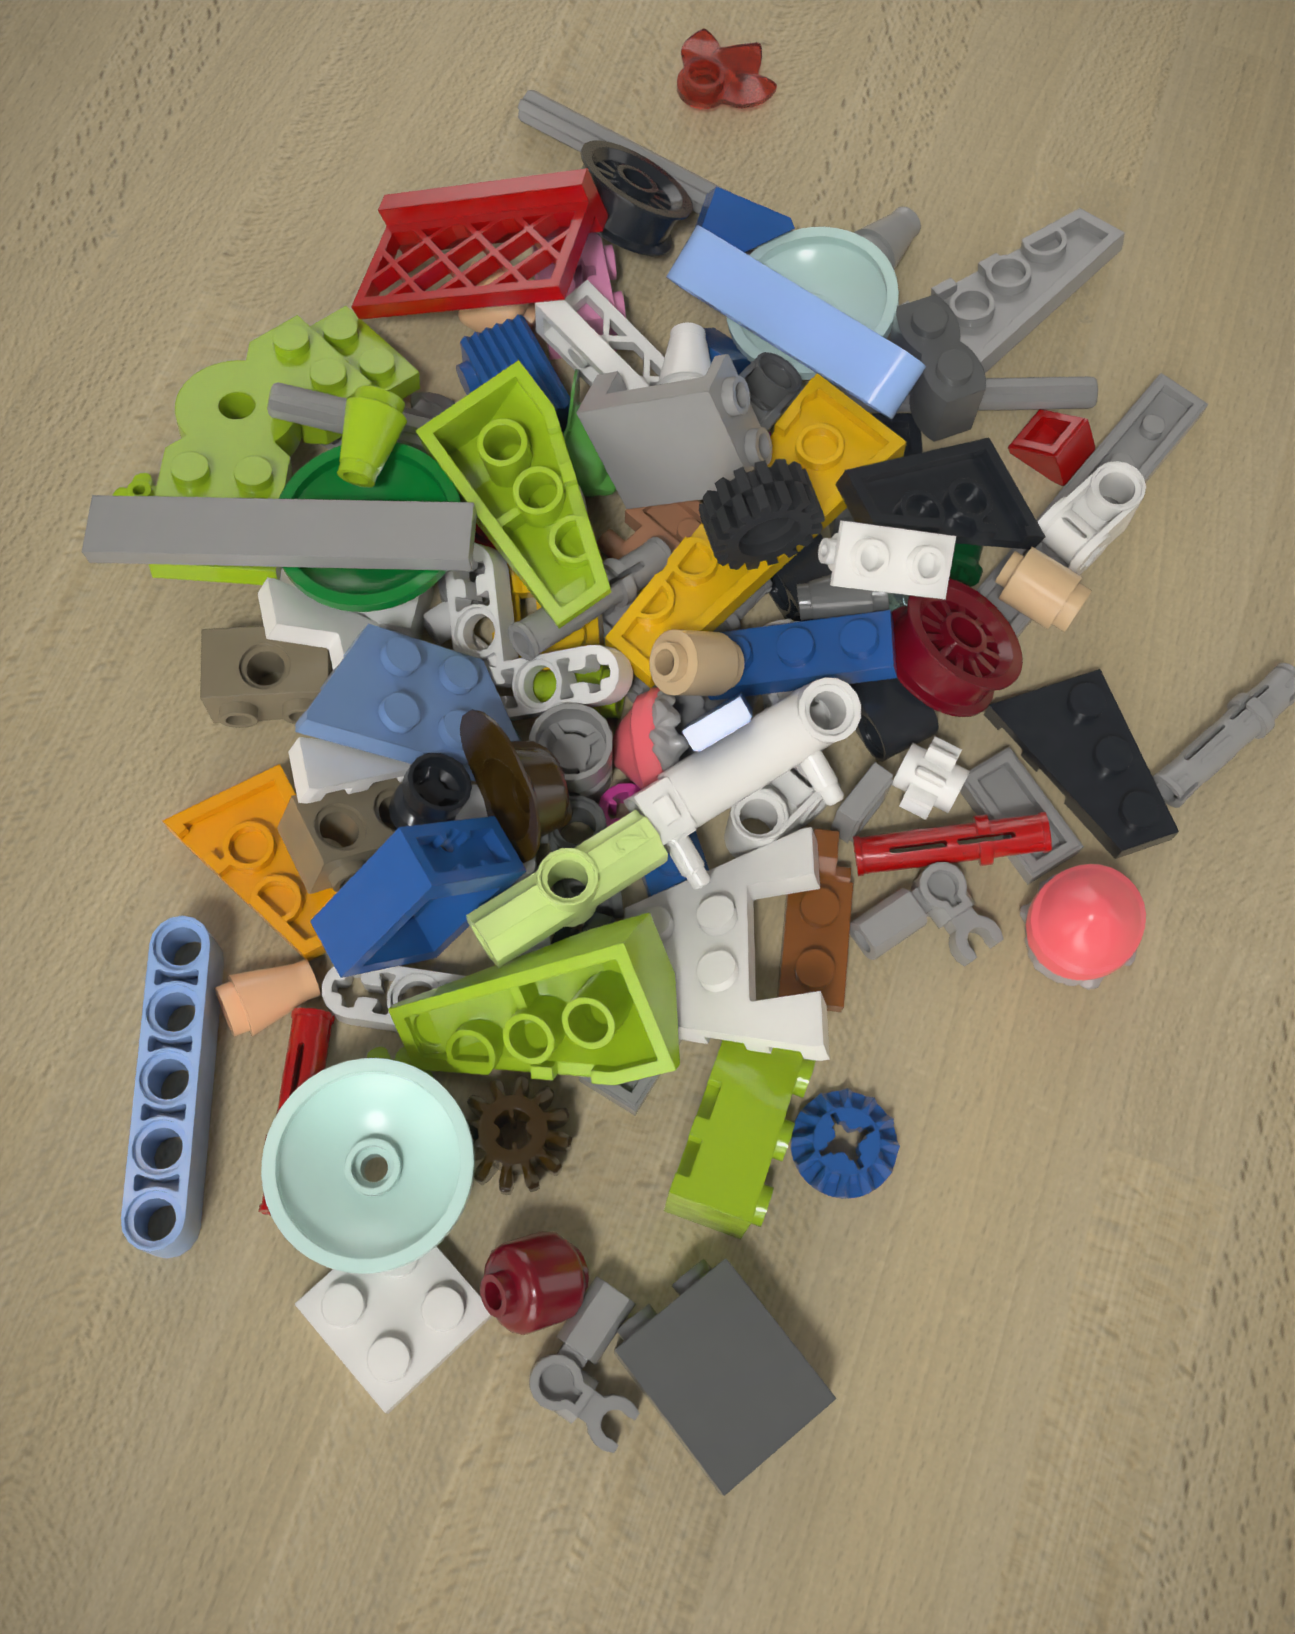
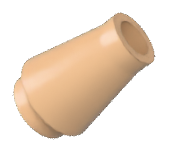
(265, 995)

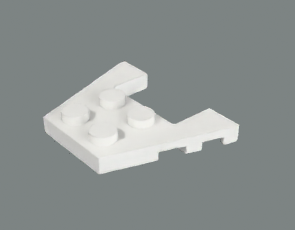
(317, 763)
(713, 951)

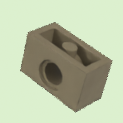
(237, 660)

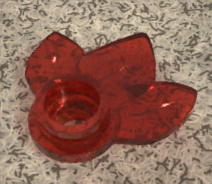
(722, 74)

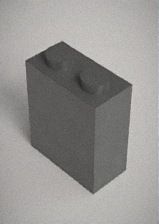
(721, 1373)

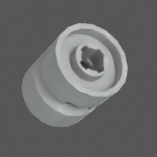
(581, 744)

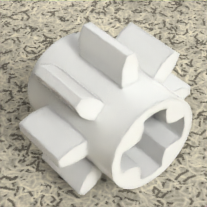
(930, 778)

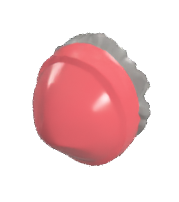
(652, 735)
(1084, 925)

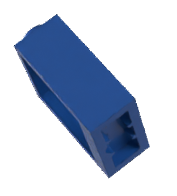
(416, 895)

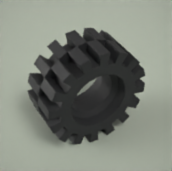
(761, 514)

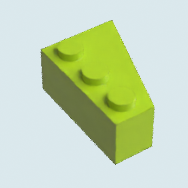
(736, 1138)

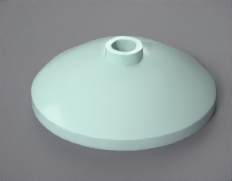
(835, 268)
(320, 1155)

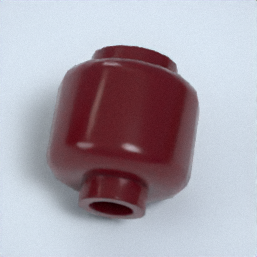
(534, 1282)

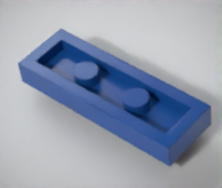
(799, 653)

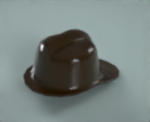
(517, 781)

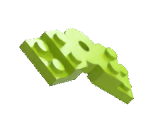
(234, 444)

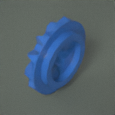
(835, 1173)

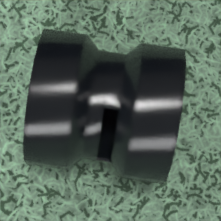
(431, 791)

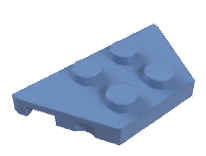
(402, 698)

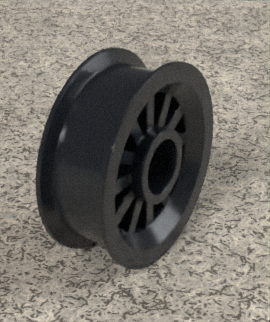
(638, 198)

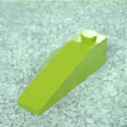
(514, 465)
(572, 1008)

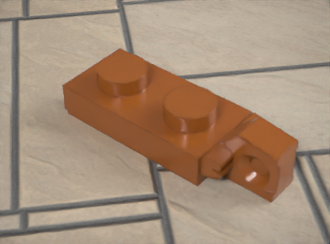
(818, 931)

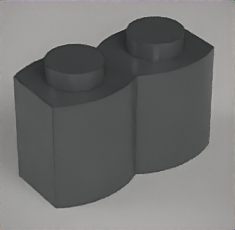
(954, 378)

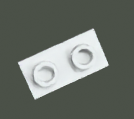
(889, 559)

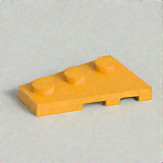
(241, 844)

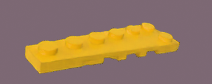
(695, 592)

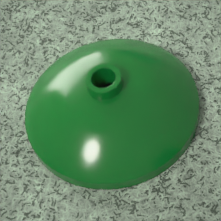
(404, 477)

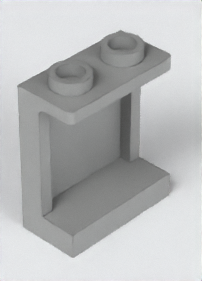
(674, 436)

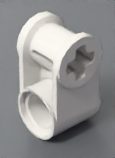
(1086, 523)
(782, 804)

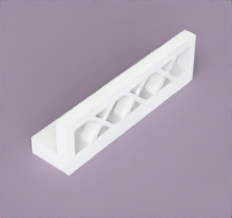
(594, 353)

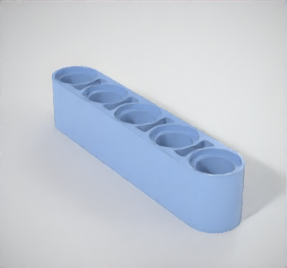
(796, 322)
(190, 1112)

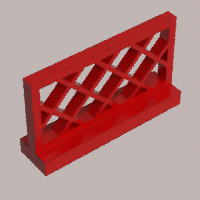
(468, 222)

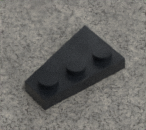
(946, 492)
(1091, 756)

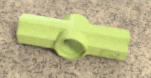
(533, 912)

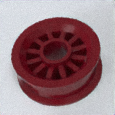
(955, 650)

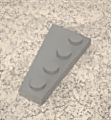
(1023, 288)

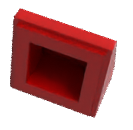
(1054, 445)

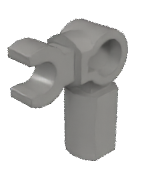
(935, 893)
(558, 1378)

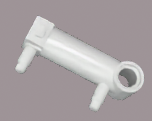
(743, 764)

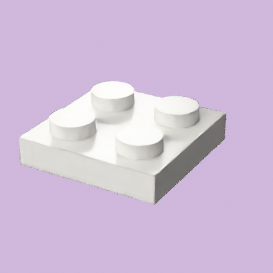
(395, 1322)

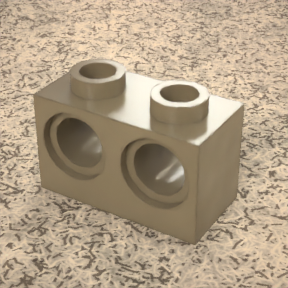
(349, 819)

